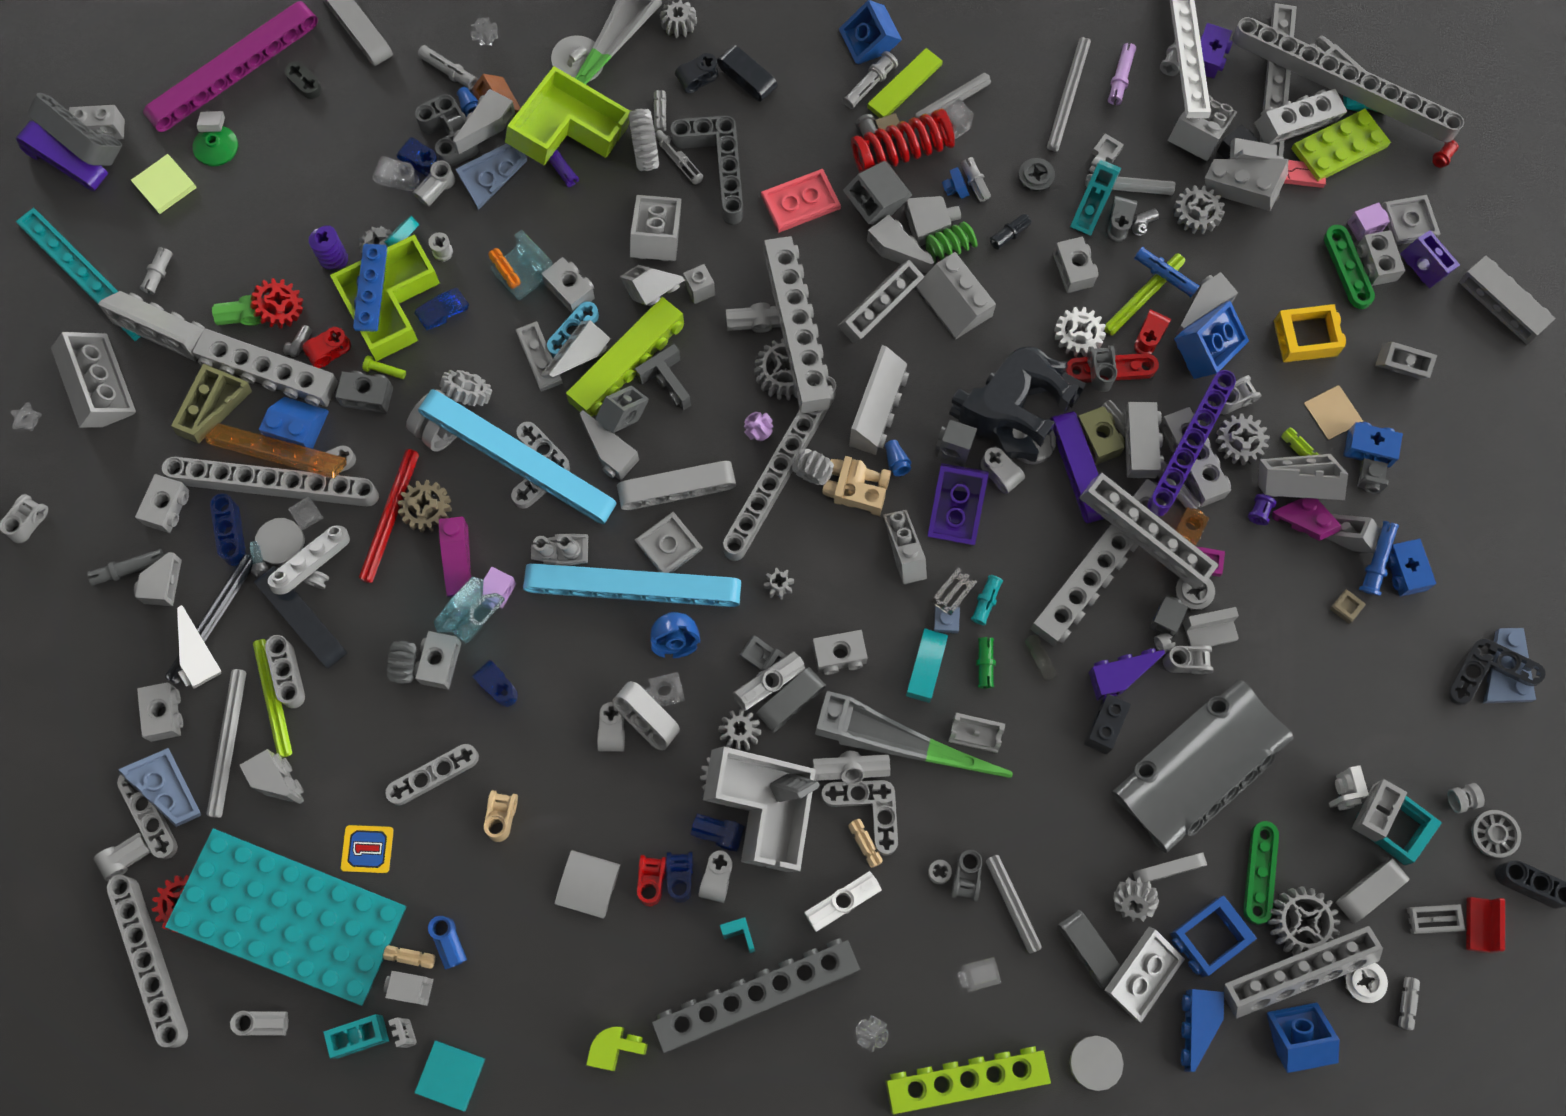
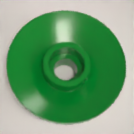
(218, 152)

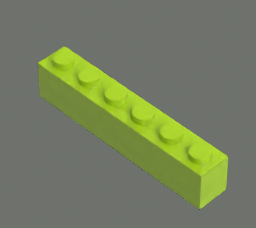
(630, 351)

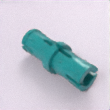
(986, 600)

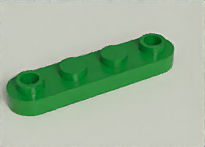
(1349, 266)
(1261, 872)

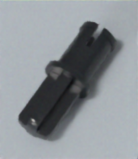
(1010, 231)

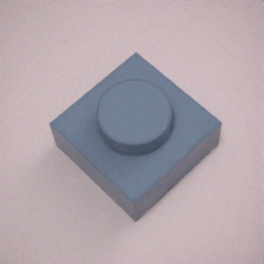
(944, 622)

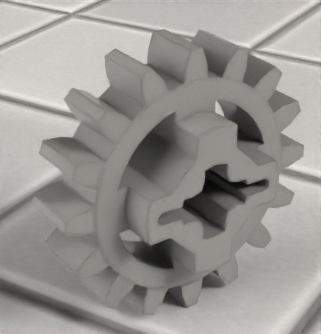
(1196, 212)
(465, 387)
(1235, 444)

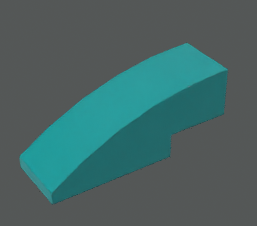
(927, 665)

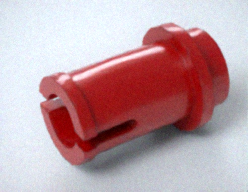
(1442, 157)

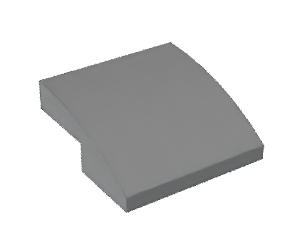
(587, 884)

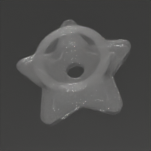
(29, 422)

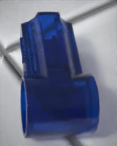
(723, 833)

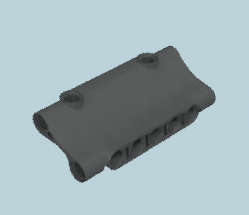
(1203, 765)

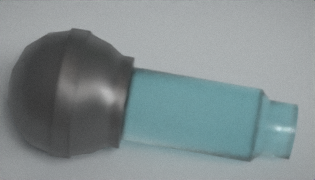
(258, 566)

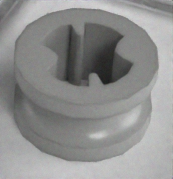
(317, 580)
(938, 880)

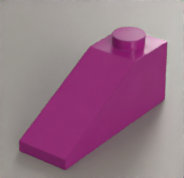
(455, 553)

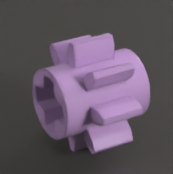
(758, 426)

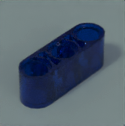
(221, 521)

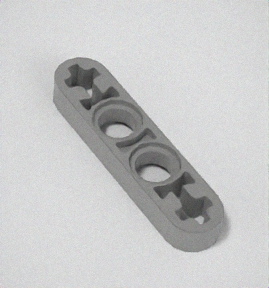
(430, 771)
(143, 817)

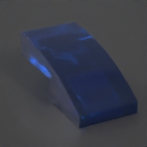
(438, 309)

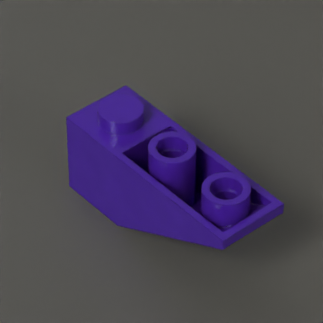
(1119, 675)

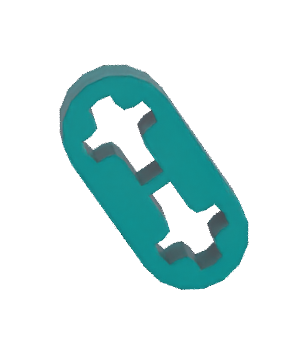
(402, 231)

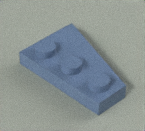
(490, 172)
(1501, 687)
(163, 786)

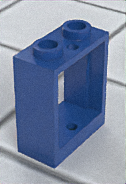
(1230, 919)

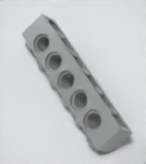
(213, 344)
(1148, 531)
(1302, 972)

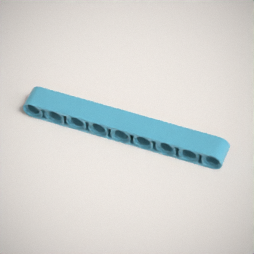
(517, 456)
(632, 585)

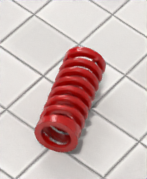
(936, 121)

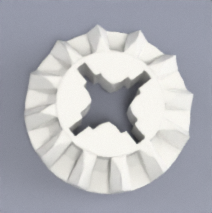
(1376, 989)

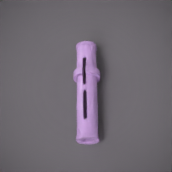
(1120, 80)

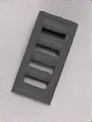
(792, 787)

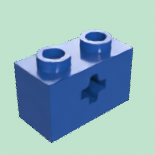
(1373, 443)
(1410, 568)

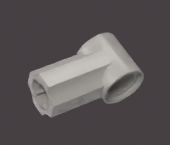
(433, 184)
(116, 859)
(261, 1023)

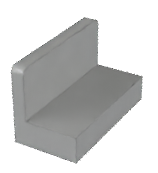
(1252, 150)
(1212, 628)

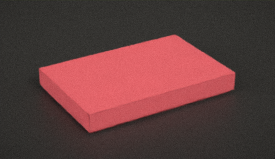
(800, 200)

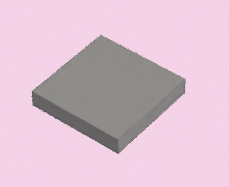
(1410, 218)
(668, 544)

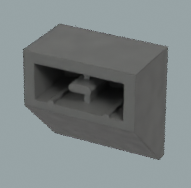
(877, 192)

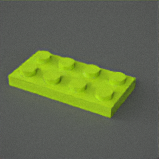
(1341, 145)

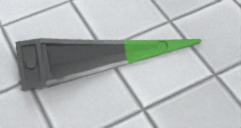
(864, 728)

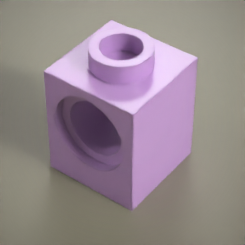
(1368, 221)
(498, 582)

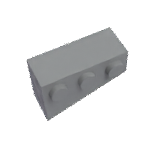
(1248, 180)
(1303, 477)

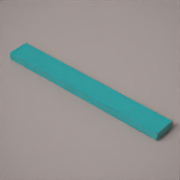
(68, 258)

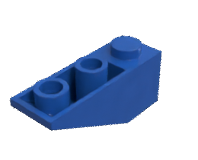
(1202, 1021)

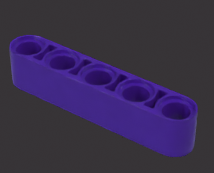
(1076, 459)

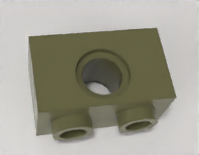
(1101, 448)

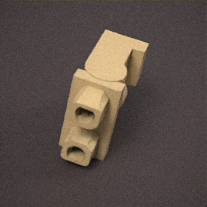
(851, 486)

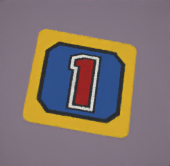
(367, 849)

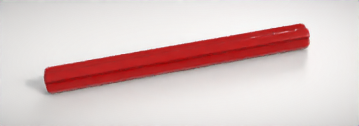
(388, 516)

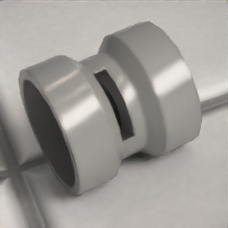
(1467, 797)

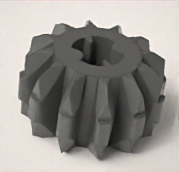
(401, 662)

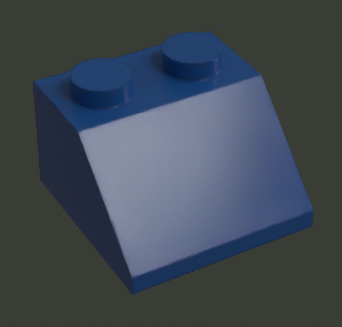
(869, 32)
(293, 422)
(1303, 1037)

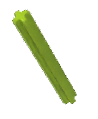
(1140, 298)
(273, 705)

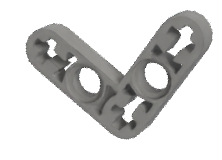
(541, 439)
(877, 803)

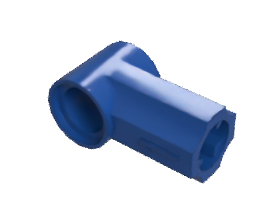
(447, 944)

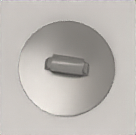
(571, 54)

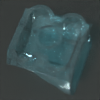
(468, 610)

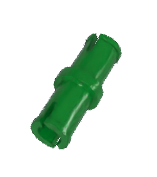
(986, 663)

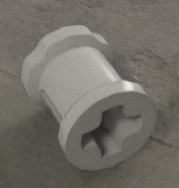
(441, 247)

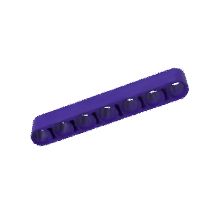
(1199, 435)

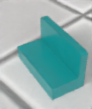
(736, 928)

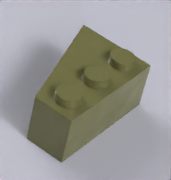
(209, 403)

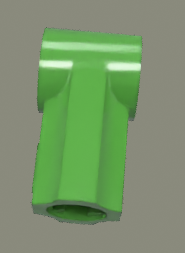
(235, 312)

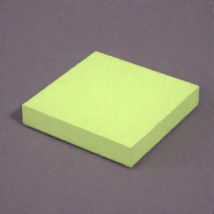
(163, 183)

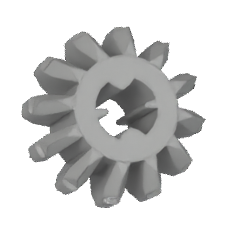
(678, 18)
(812, 466)
(749, 729)
(1136, 899)

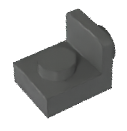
(1372, 476)

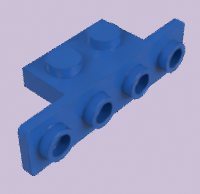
(370, 287)

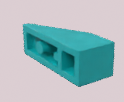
(1095, 197)

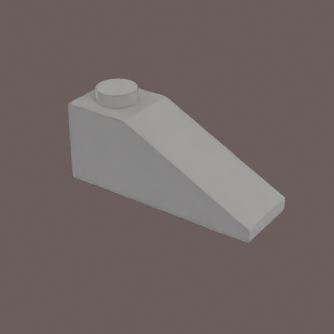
(1213, 293)
(582, 345)
(612, 452)

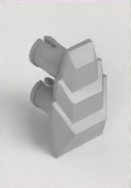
(561, 549)

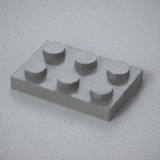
(1144, 974)

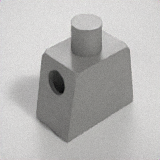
(929, 216)

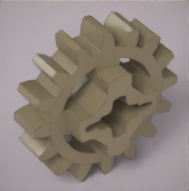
(417, 498)

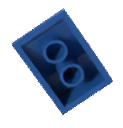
(1212, 341)

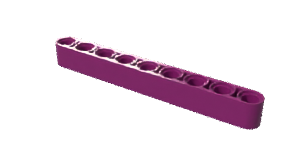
(230, 66)

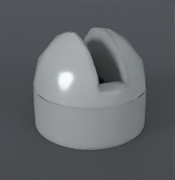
(1163, 642)

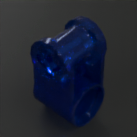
(417, 155)
(494, 681)
(679, 870)

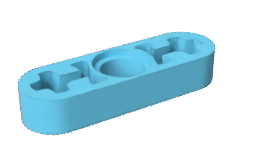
(557, 337)

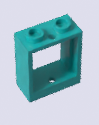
(1419, 840)

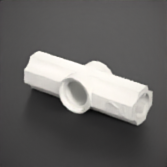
(856, 891)

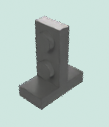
(659, 367)

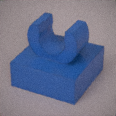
(956, 184)

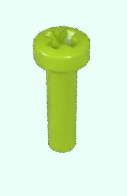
(369, 364)

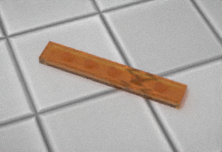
(276, 450)

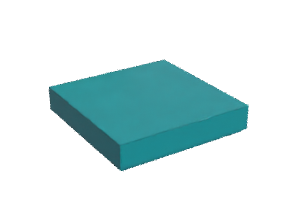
(450, 1076)

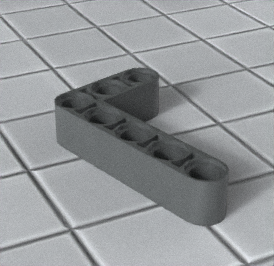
(726, 159)

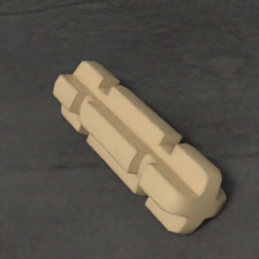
(865, 843)
(409, 956)

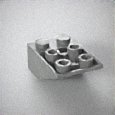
(1203, 135)

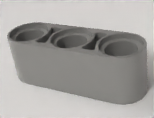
(277, 663)
(646, 715)
(1372, 890)

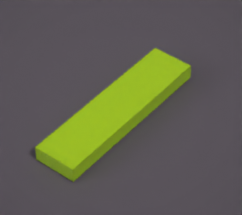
(904, 84)

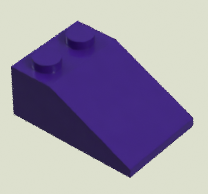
(958, 504)

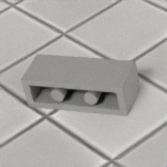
(1143, 440)

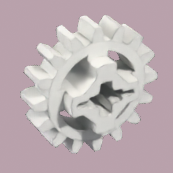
(1080, 328)

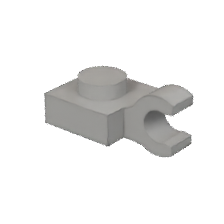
(1107, 150)

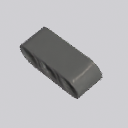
(791, 699)
(1089, 948)

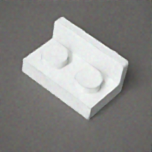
(1351, 787)

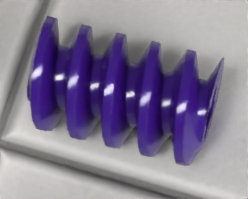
(328, 248)

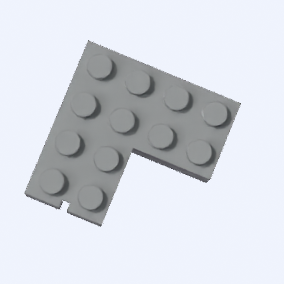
(774, 828)

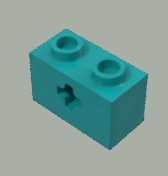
(356, 1036)

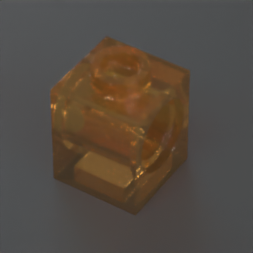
(1196, 518)

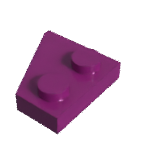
(1310, 517)

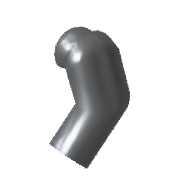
(294, 348)

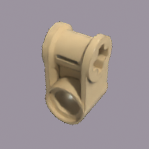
(500, 810)

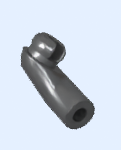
(1141, 221)

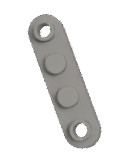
(308, 560)

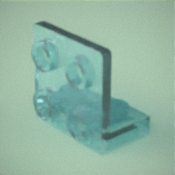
(528, 263)

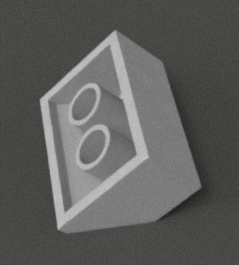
(956, 296)

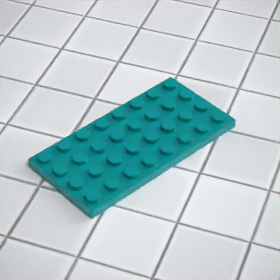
(286, 917)

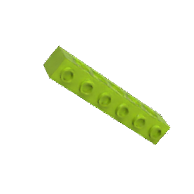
(1035, 1075)

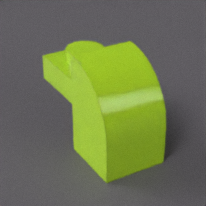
(606, 1047)

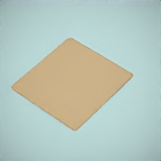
(1333, 412)

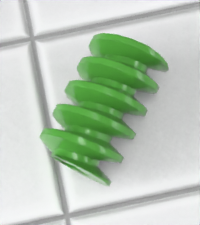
(950, 240)

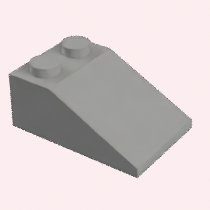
(655, 228)

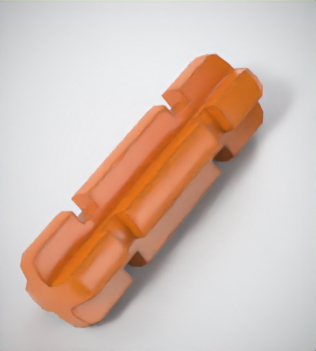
(504, 268)

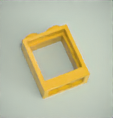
(1287, 339)

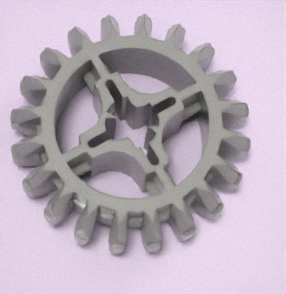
(643, 139)
(774, 382)
(1296, 914)

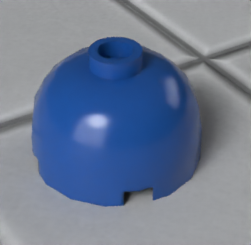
(675, 635)

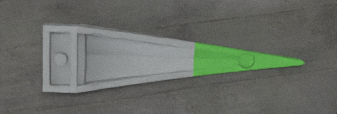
(621, 24)

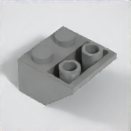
(648, 284)
(271, 776)

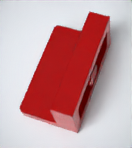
(1485, 925)

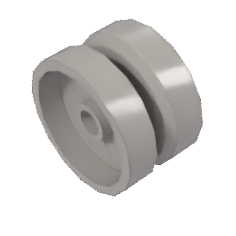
(431, 434)

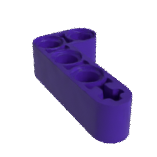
(39, 143)

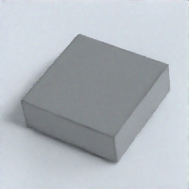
(210, 121)

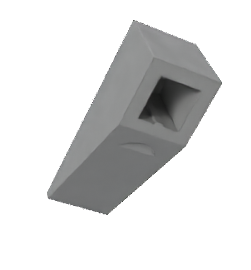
(487, 119)
(896, 245)
(905, 547)

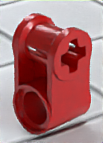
(1151, 332)
(324, 349)
(651, 874)

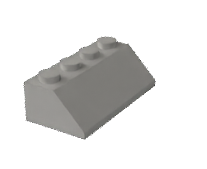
(153, 323)
(92, 378)
(878, 401)

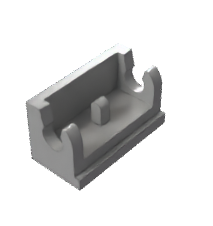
(976, 732)

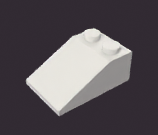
(195, 658)

